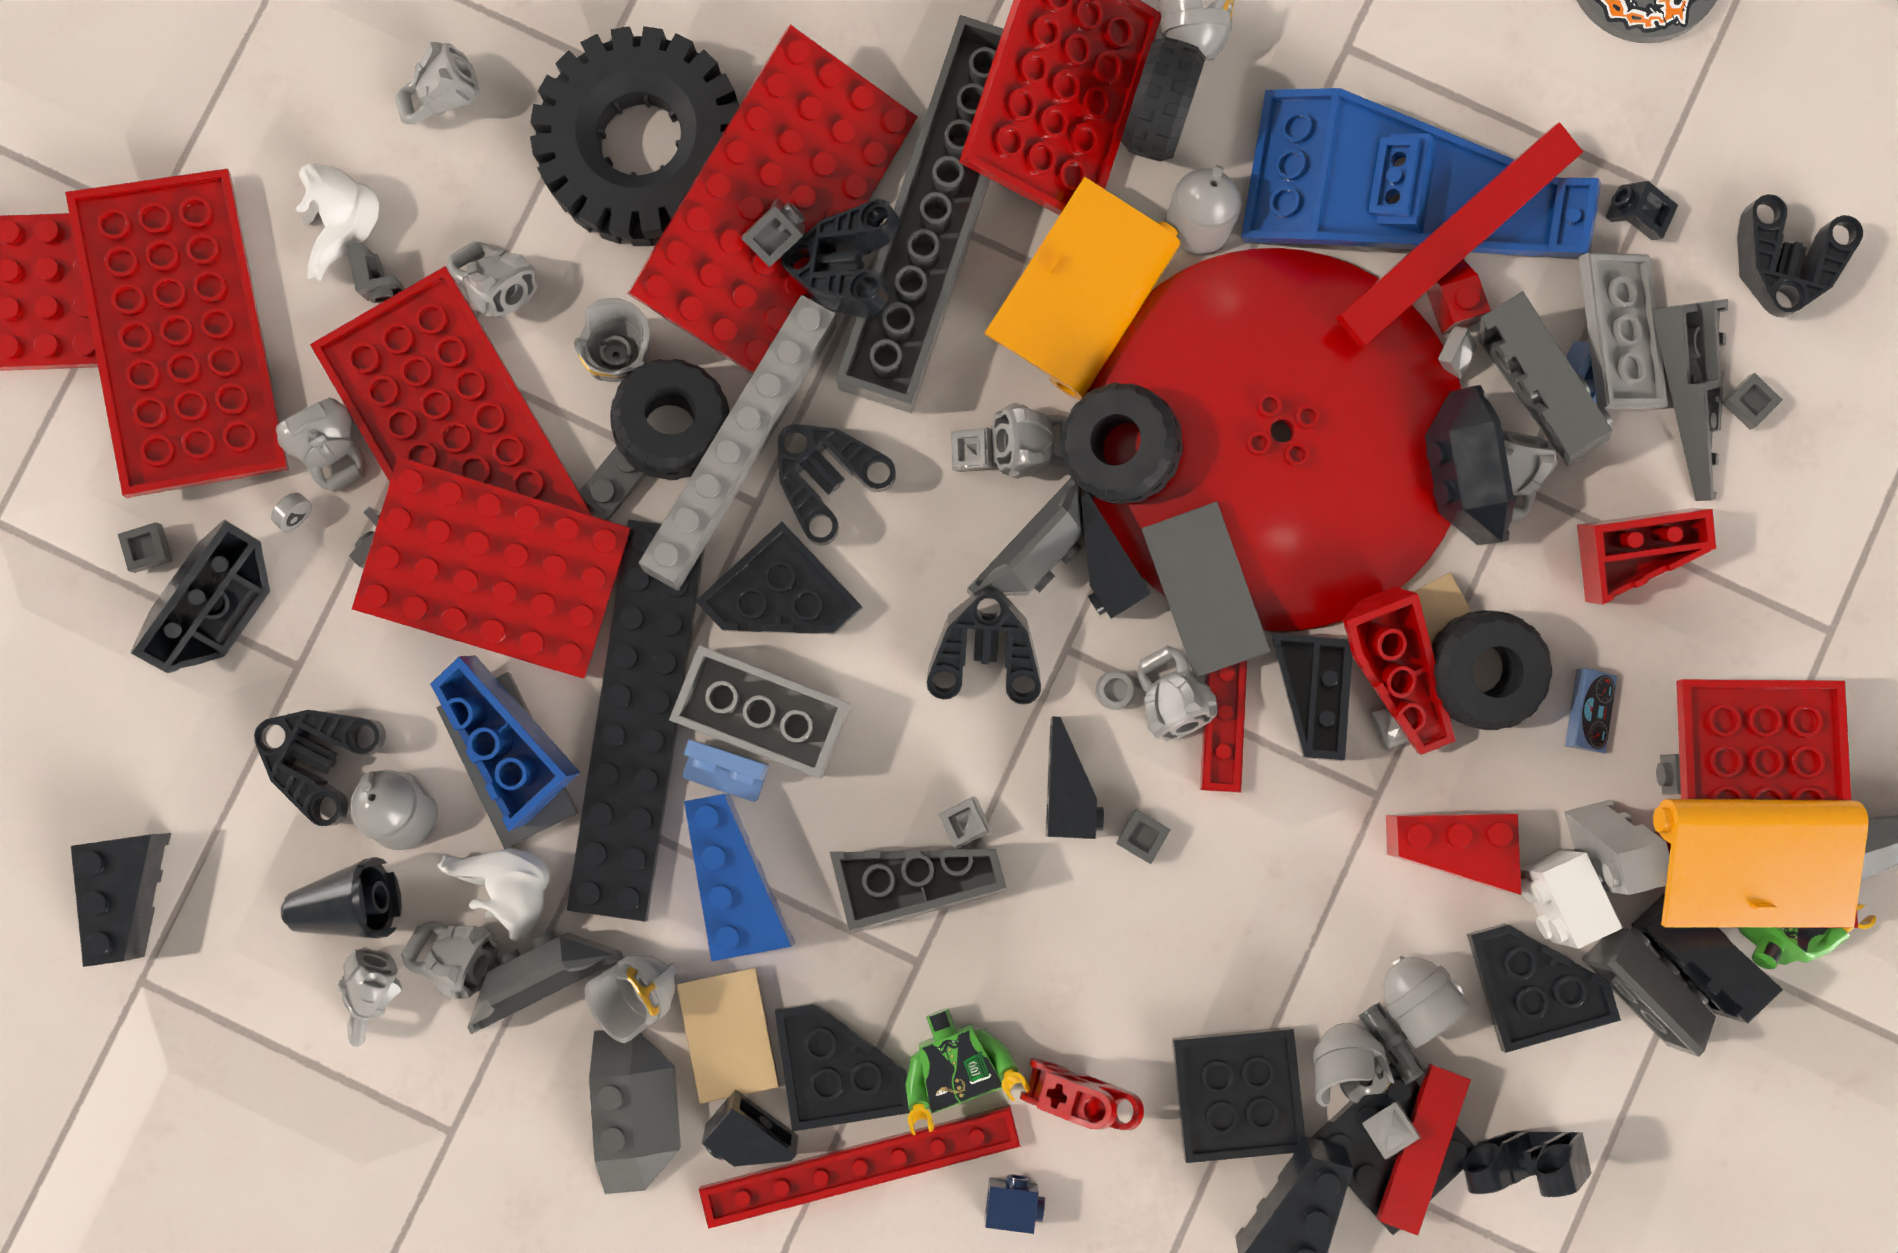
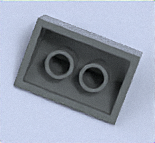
(1653, 990)

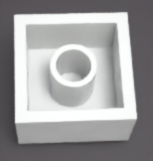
(1568, 899)

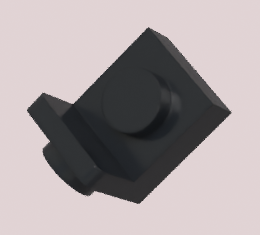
(1644, 208)

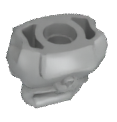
(442, 84)
(495, 282)
(320, 438)
(1024, 440)
(1529, 465)
(1177, 700)
(456, 958)
(367, 989)

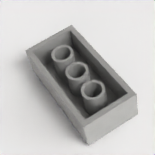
(760, 712)

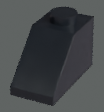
(748, 1134)

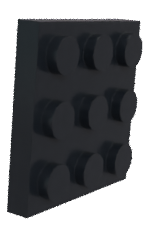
(1238, 1094)
(1370, 1168)

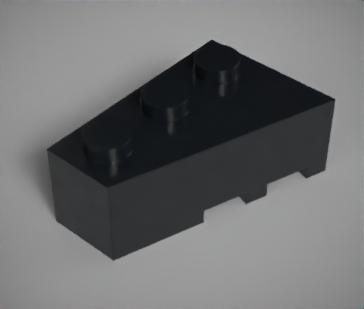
(1318, 691)
(116, 895)
(1711, 965)
(1302, 1205)

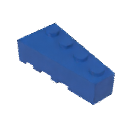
(503, 741)
(733, 888)

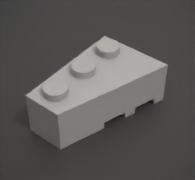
(1622, 854)

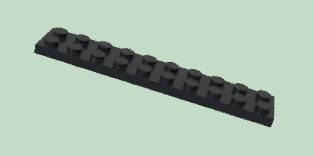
(633, 738)

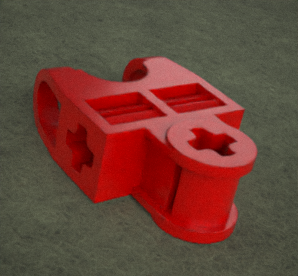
(1079, 1097)

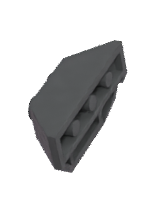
(1038, 547)
(537, 974)
(632, 1112)

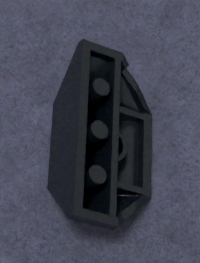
(1471, 467)
(205, 601)

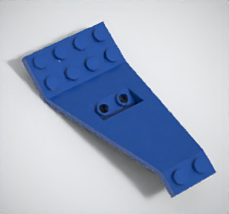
(1330, 170)

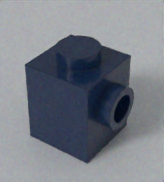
(1013, 1204)

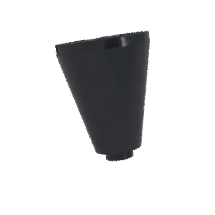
(347, 903)

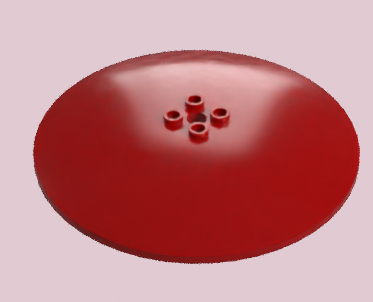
(1352, 489)

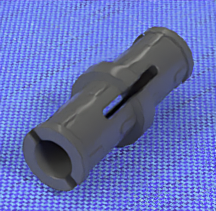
(1394, 1043)

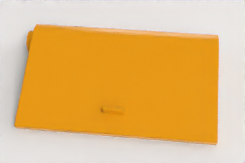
(1083, 287)
(1762, 862)

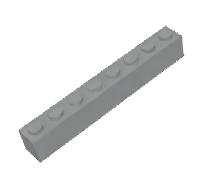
(738, 443)

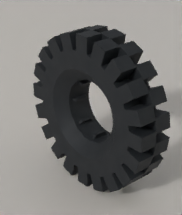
(599, 87)

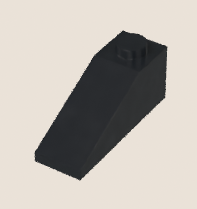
(1110, 570)
(1070, 797)

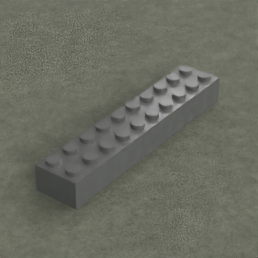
(936, 223)

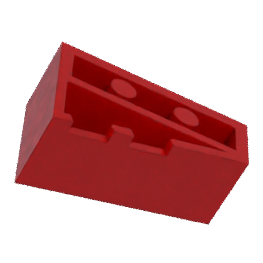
(1638, 548)
(1464, 845)

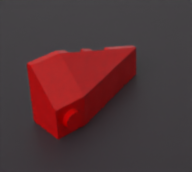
(1397, 658)

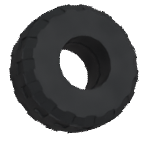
(1163, 99)
(659, 385)
(1093, 420)
(1522, 681)

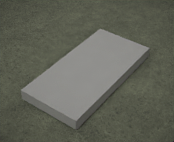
(1622, 331)

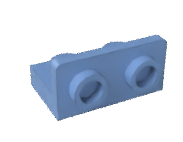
(724, 770)

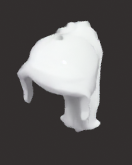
(345, 208)
(513, 882)

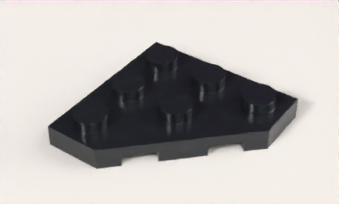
(779, 591)
(1536, 990)
(834, 1071)

